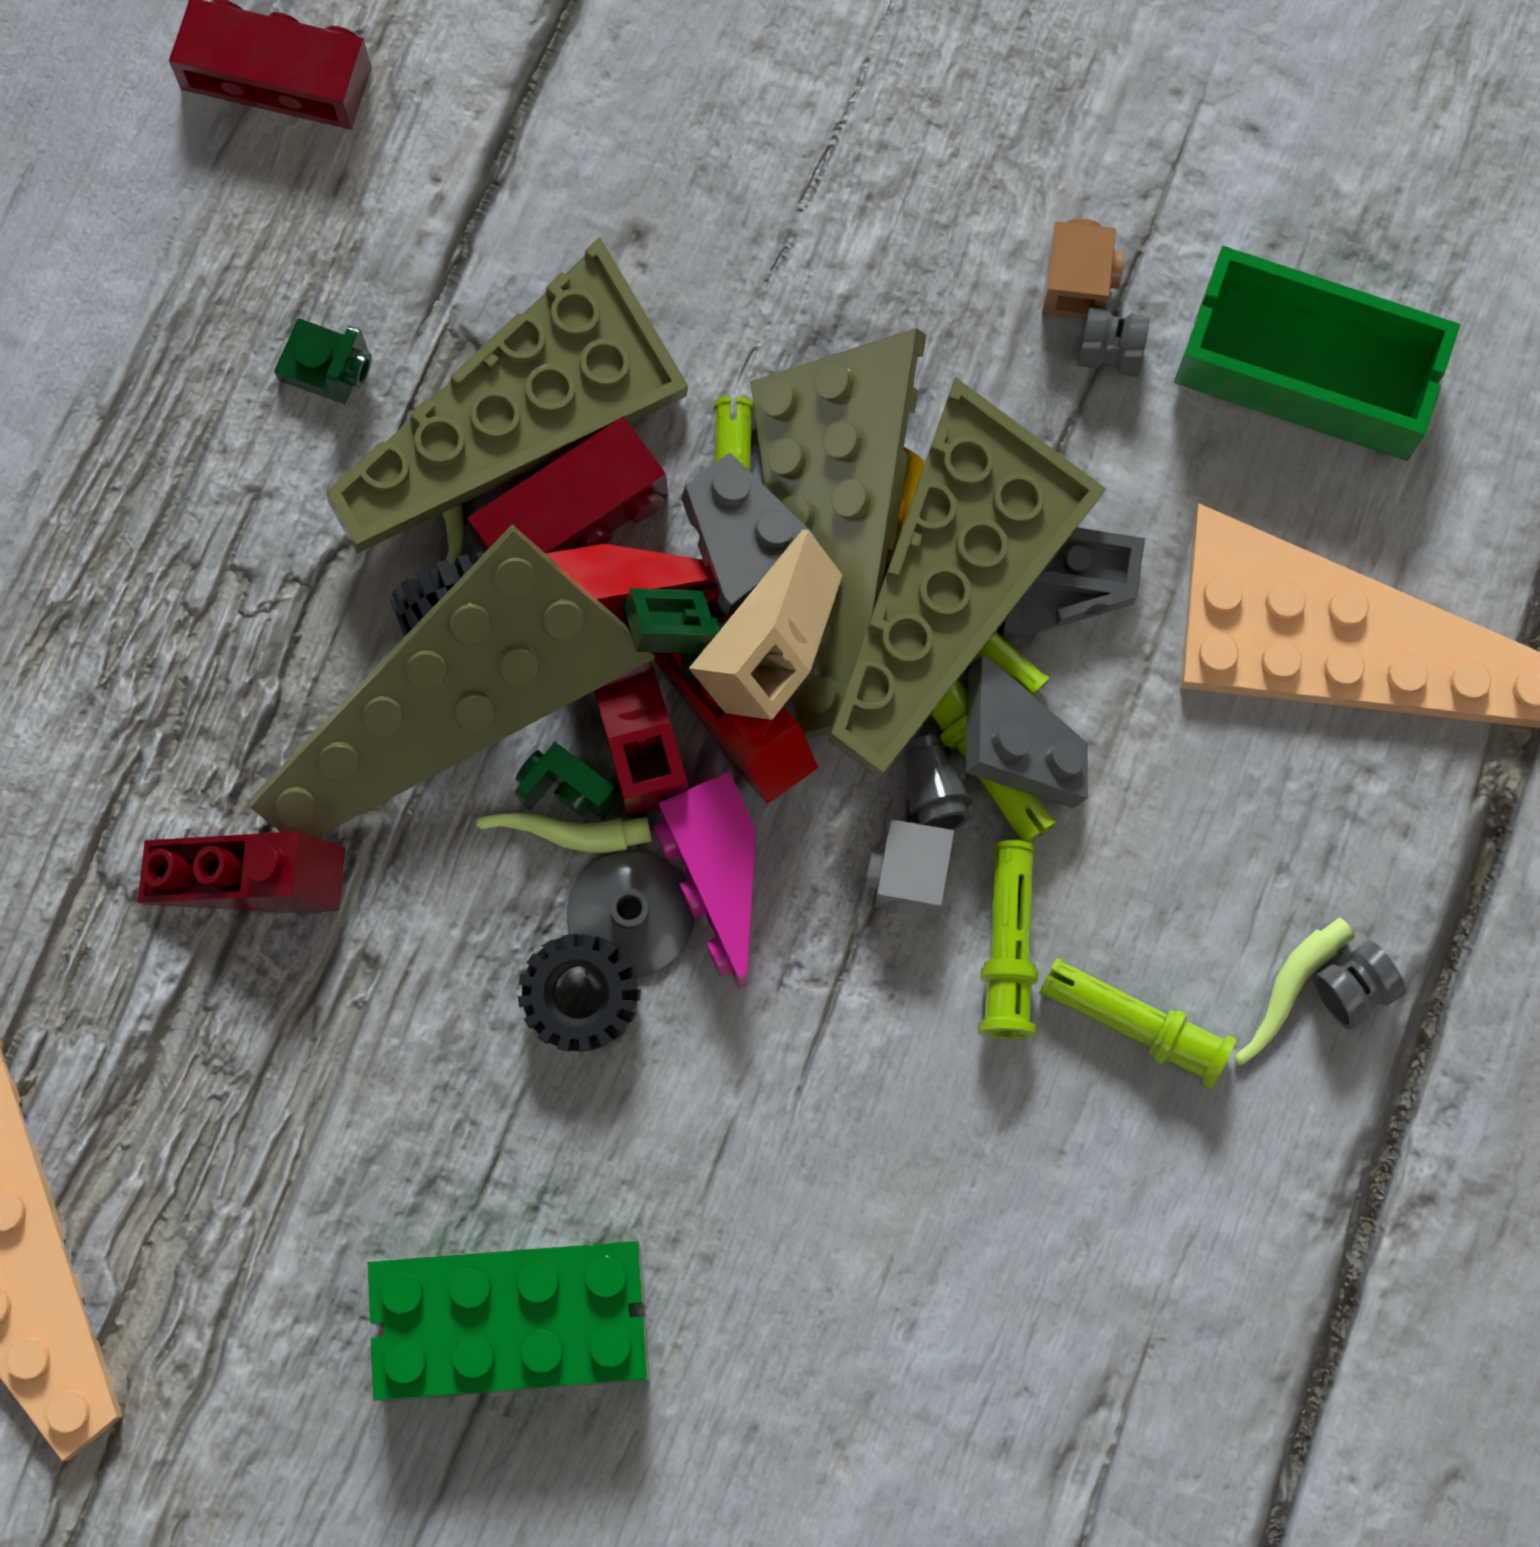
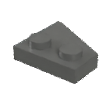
(738, 528)
(1085, 579)
(1020, 740)

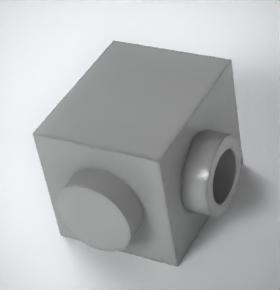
(911, 871)

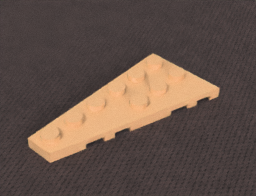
(1315, 632)
(44, 1329)

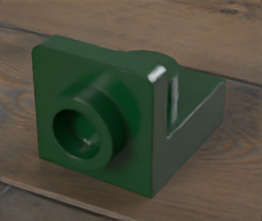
(324, 360)
(670, 622)
(577, 783)

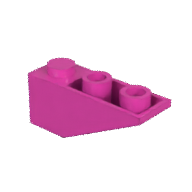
(717, 849)

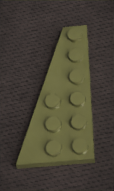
(516, 403)
(839, 464)
(971, 547)
(475, 669)

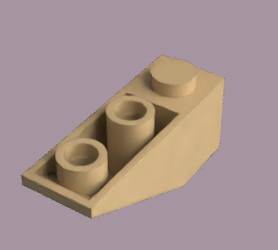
(773, 634)

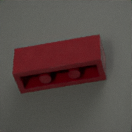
(271, 62)
(579, 494)

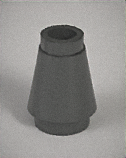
(934, 786)

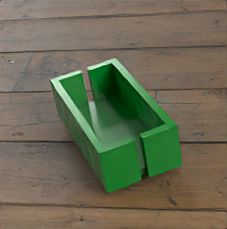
(1317, 353)
(507, 1321)

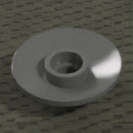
(665, 919)

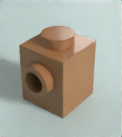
(1081, 268)

